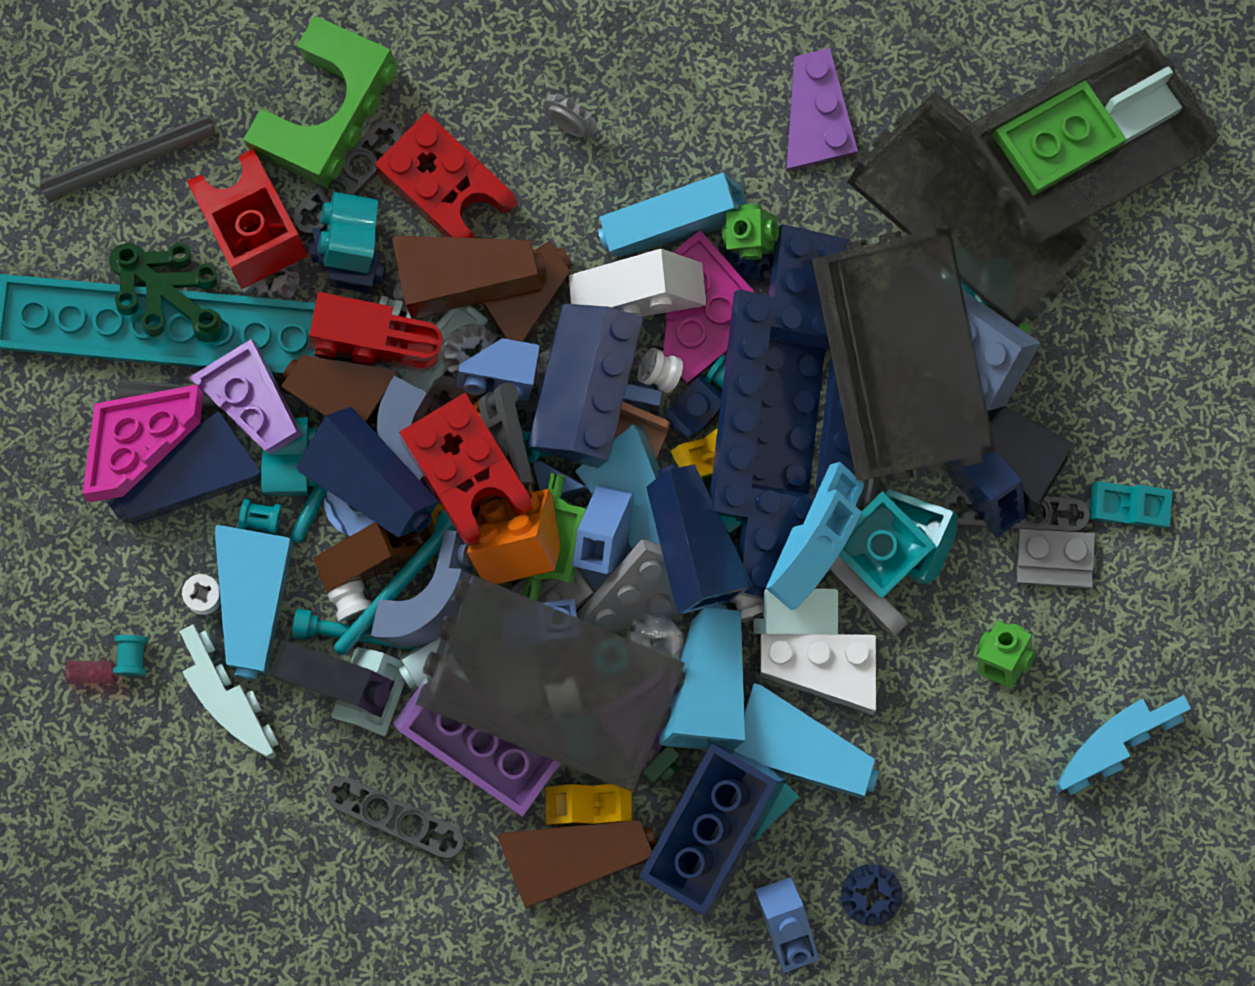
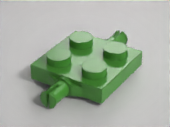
(568, 521)

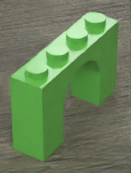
(320, 149)

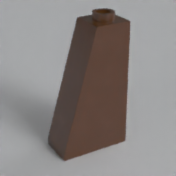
(462, 272)
(568, 858)

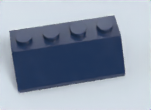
(585, 383)
(712, 828)

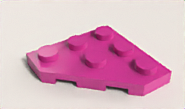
(702, 332)
(134, 436)

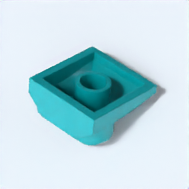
(937, 524)
(884, 545)

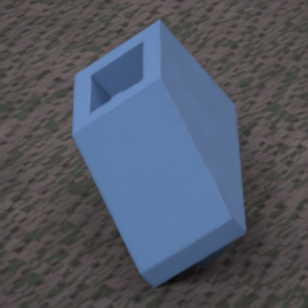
(500, 363)
(604, 530)
(787, 924)

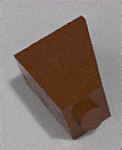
(522, 313)
(338, 385)
(367, 555)

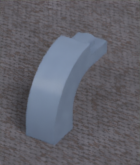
(400, 408)
(419, 618)

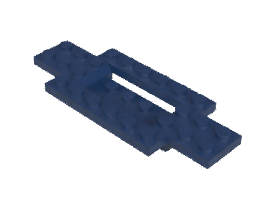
(774, 404)

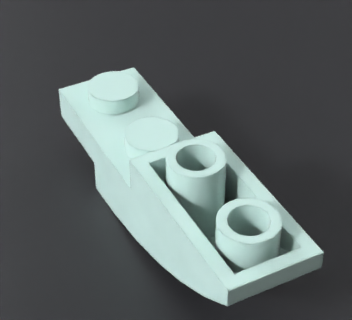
(231, 707)

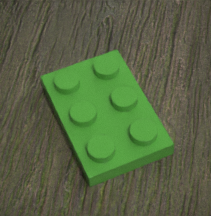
(1059, 137)

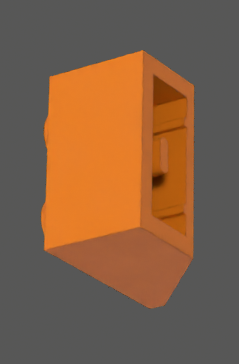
(514, 543)

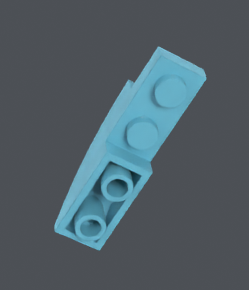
(819, 541)
(1106, 747)

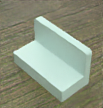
(1144, 105)
(814, 616)
(387, 667)

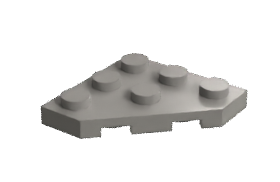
(631, 591)

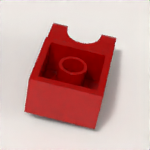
(451, 187)
(249, 223)
(371, 334)
(472, 473)

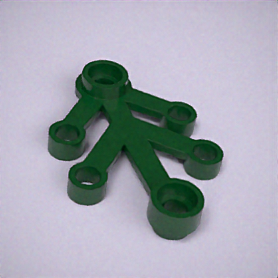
(164, 286)

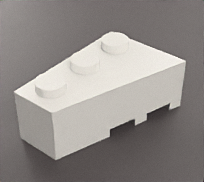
(642, 284)
(823, 665)

